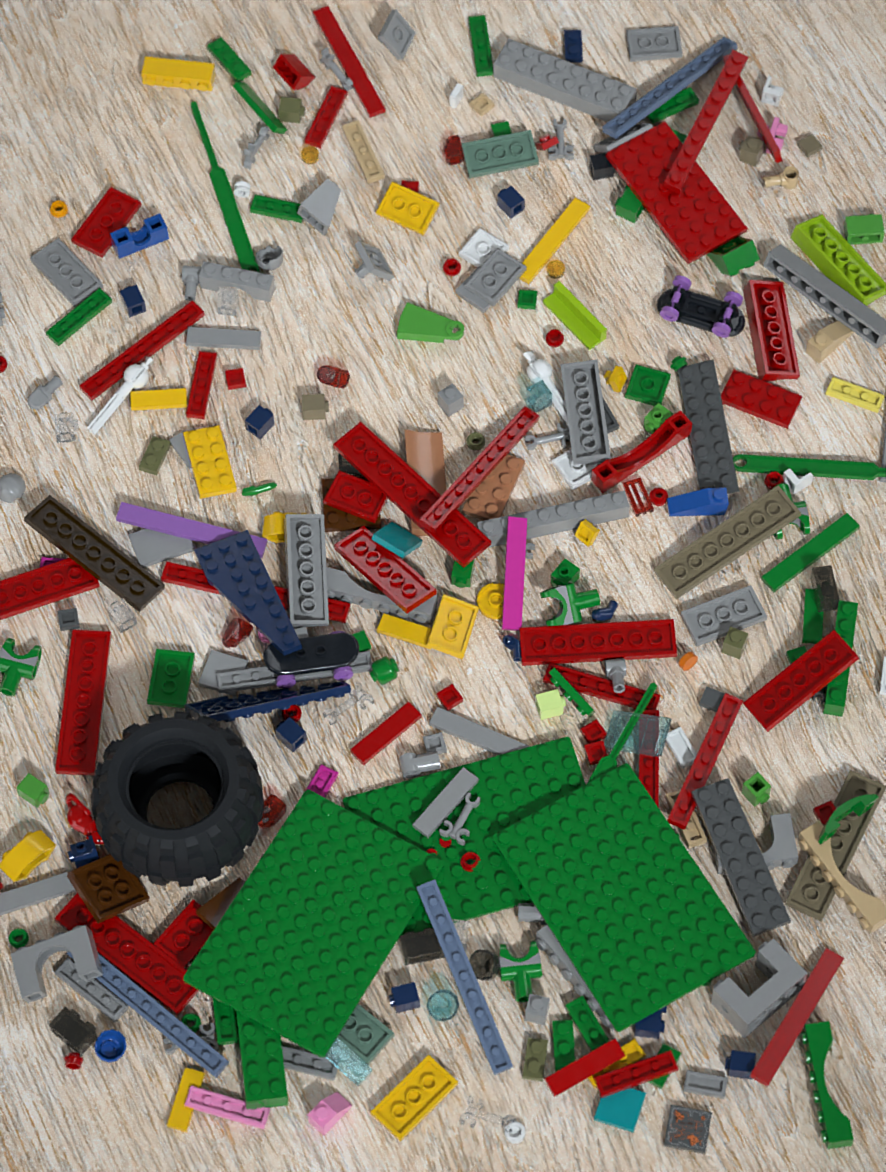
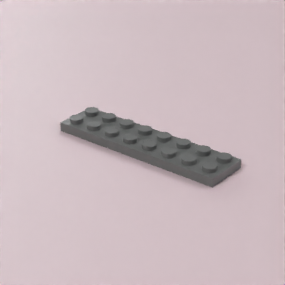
(709, 427)
(740, 857)

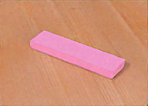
(226, 1107)

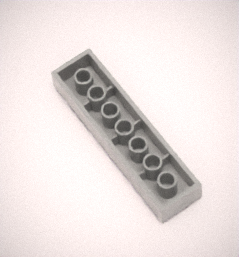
(562, 81)

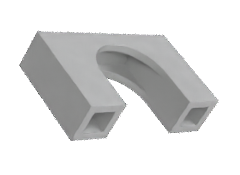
(783, 850)
(30, 960)

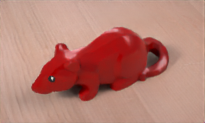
(81, 820)

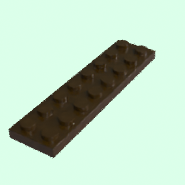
(94, 553)

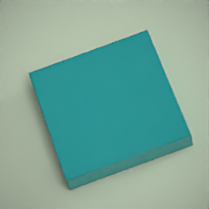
(397, 539)
(621, 1109)

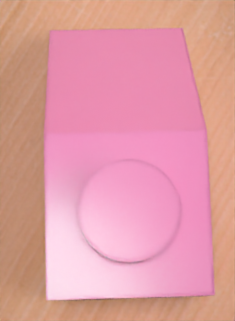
(328, 1112)

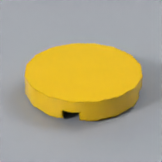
(491, 600)

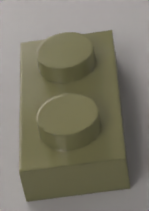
(154, 455)
(535, 1059)

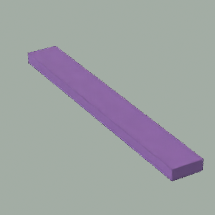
(179, 526)

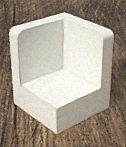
(771, 94)
(797, 483)

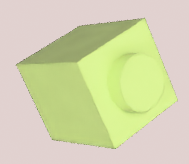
(550, 704)

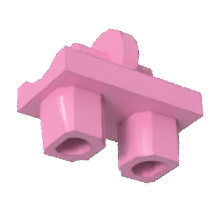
(776, 129)

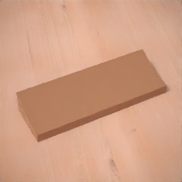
(426, 458)

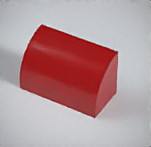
(293, 71)

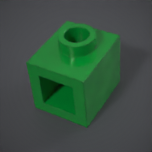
(565, 573)

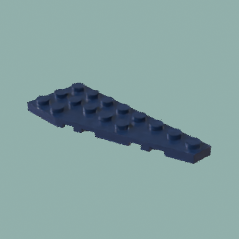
(241, 577)
(264, 702)

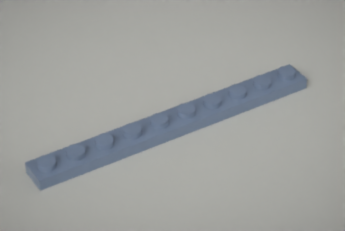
(669, 88)
(464, 977)
(161, 1018)

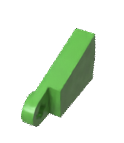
(427, 326)

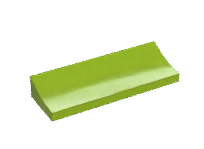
(838, 259)

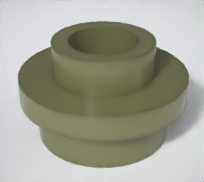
(475, 436)

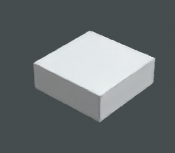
(456, 96)

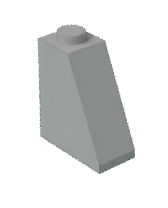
(320, 206)

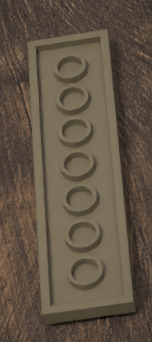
(727, 542)
(811, 891)

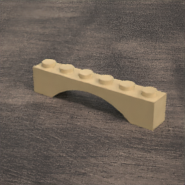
(867, 908)

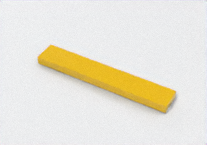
(554, 239)

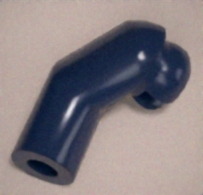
(605, 613)
(514, 645)

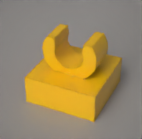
(616, 378)
(587, 532)

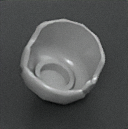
(269, 258)
(11, 487)

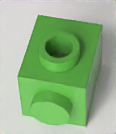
(656, 418)
(756, 789)
(33, 790)

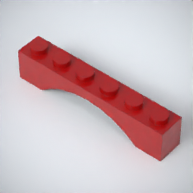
(665, 437)

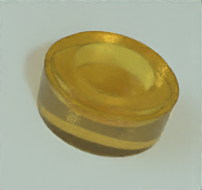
(310, 155)
(555, 269)

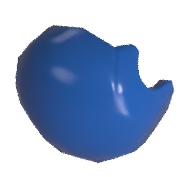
(110, 1046)

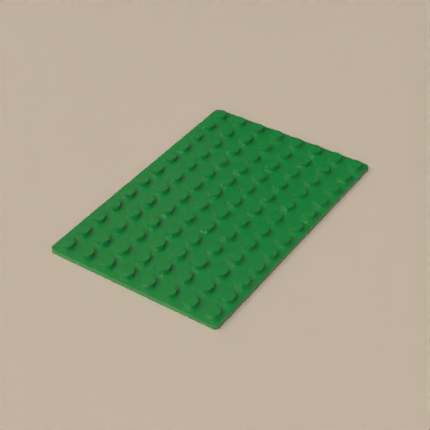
(508, 790)
(623, 897)
(313, 923)

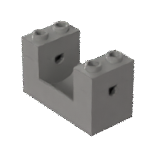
(784, 982)

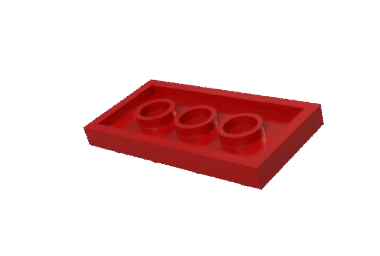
(109, 215)
(760, 399)

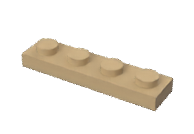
(363, 152)

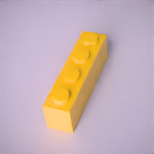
(178, 73)

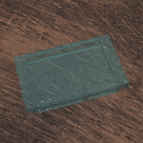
(647, 736)

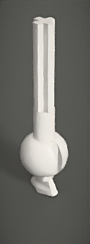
(542, 370)
(135, 377)

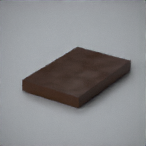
(216, 907)

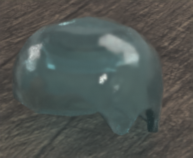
(442, 1005)

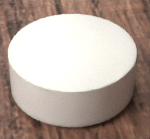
(517, 1134)

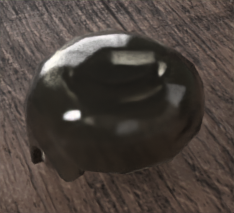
(485, 964)

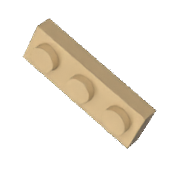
(693, 834)

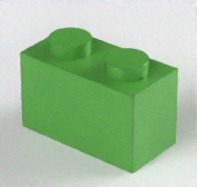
(864, 229)

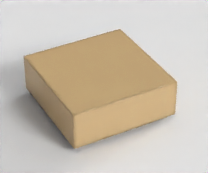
(482, 104)

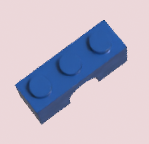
(151, 233)

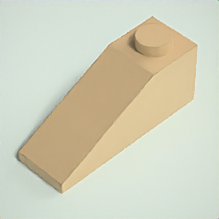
(827, 340)

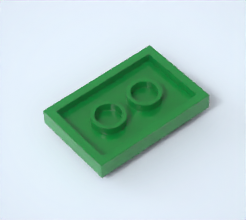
(171, 678)

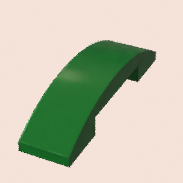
(858, 805)

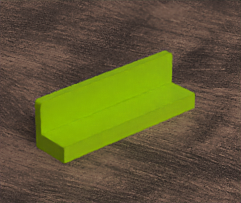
(575, 316)

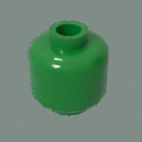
(384, 670)

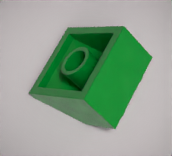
(734, 256)

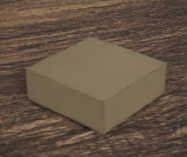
(809, 145)

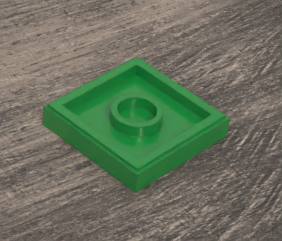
(647, 385)

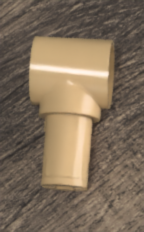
(782, 178)

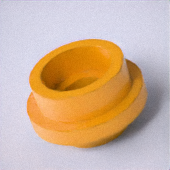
(56, 205)

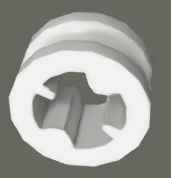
(242, 189)

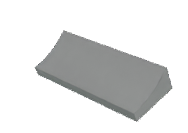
(585, 412)
(306, 570)

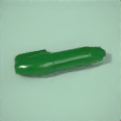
(251, 491)

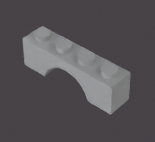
(256, 284)

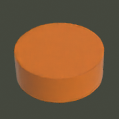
(688, 661)

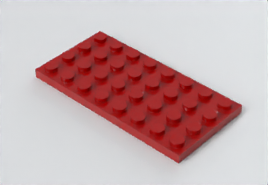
(694, 218)

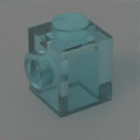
(538, 396)

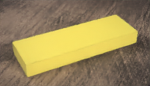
(855, 394)

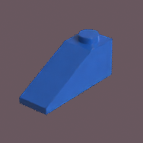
(699, 503)

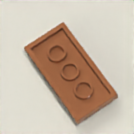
(494, 492)

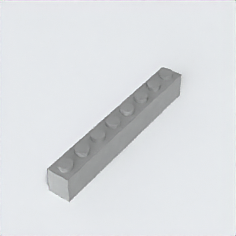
(827, 295)
(560, 517)

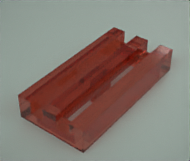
(643, 510)

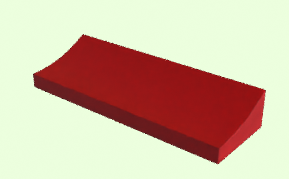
(771, 330)

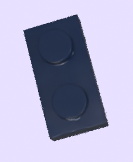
(573, 46)

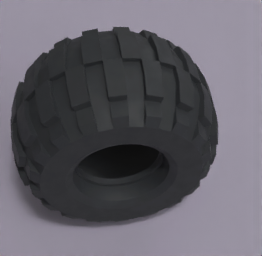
(166, 754)

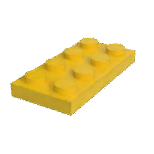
(209, 462)
(414, 1098)

